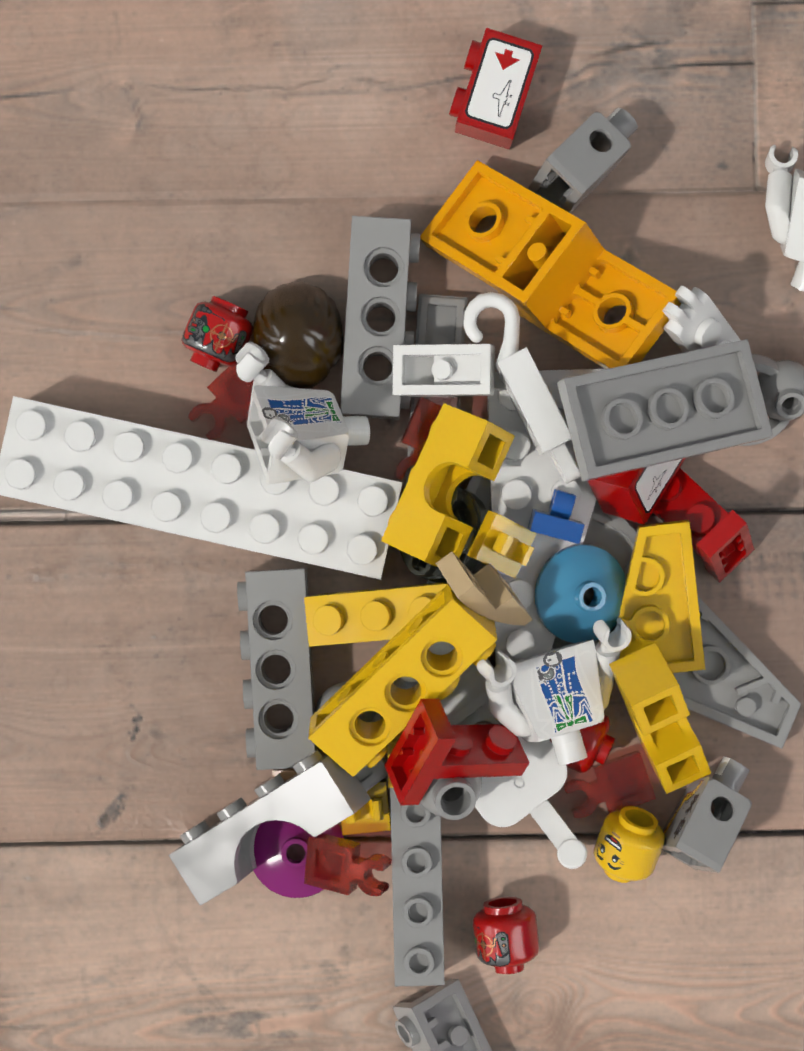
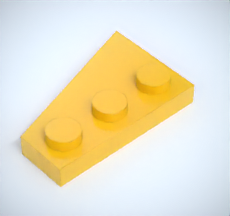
(663, 597)

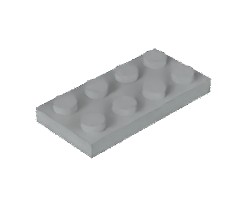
(664, 409)

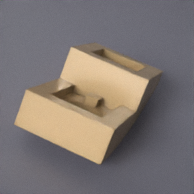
(484, 592)

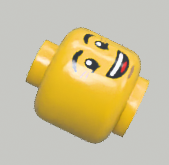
(629, 844)

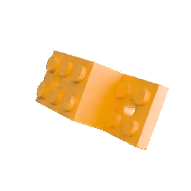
(550, 268)

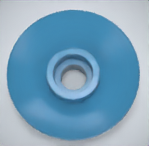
(563, 585)

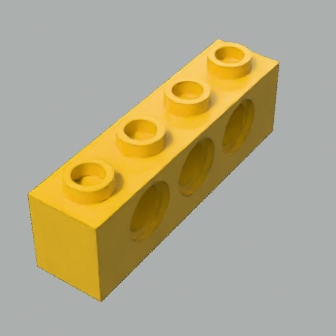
(361, 743)

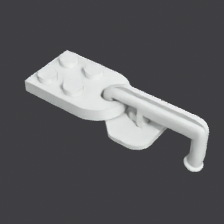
(511, 798)

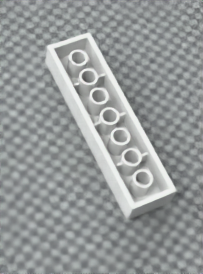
(192, 488)

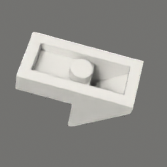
(444, 370)

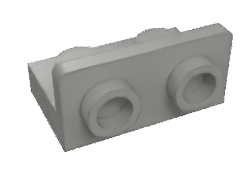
(440, 1021)

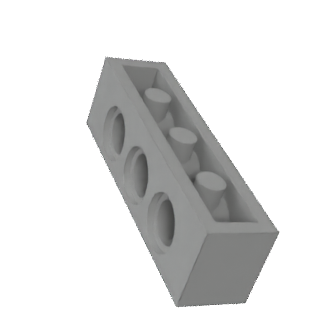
(370, 241)
(285, 589)
(417, 895)

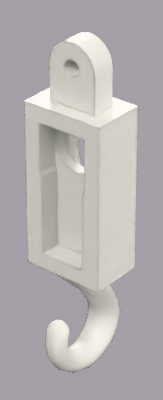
(525, 384)

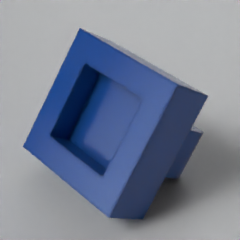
(557, 520)

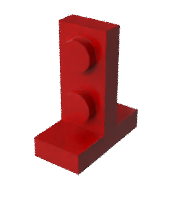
(716, 535)
(438, 750)

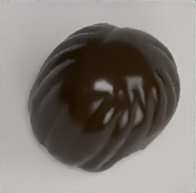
(299, 333)

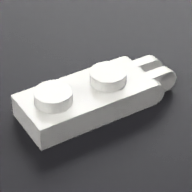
(696, 321)

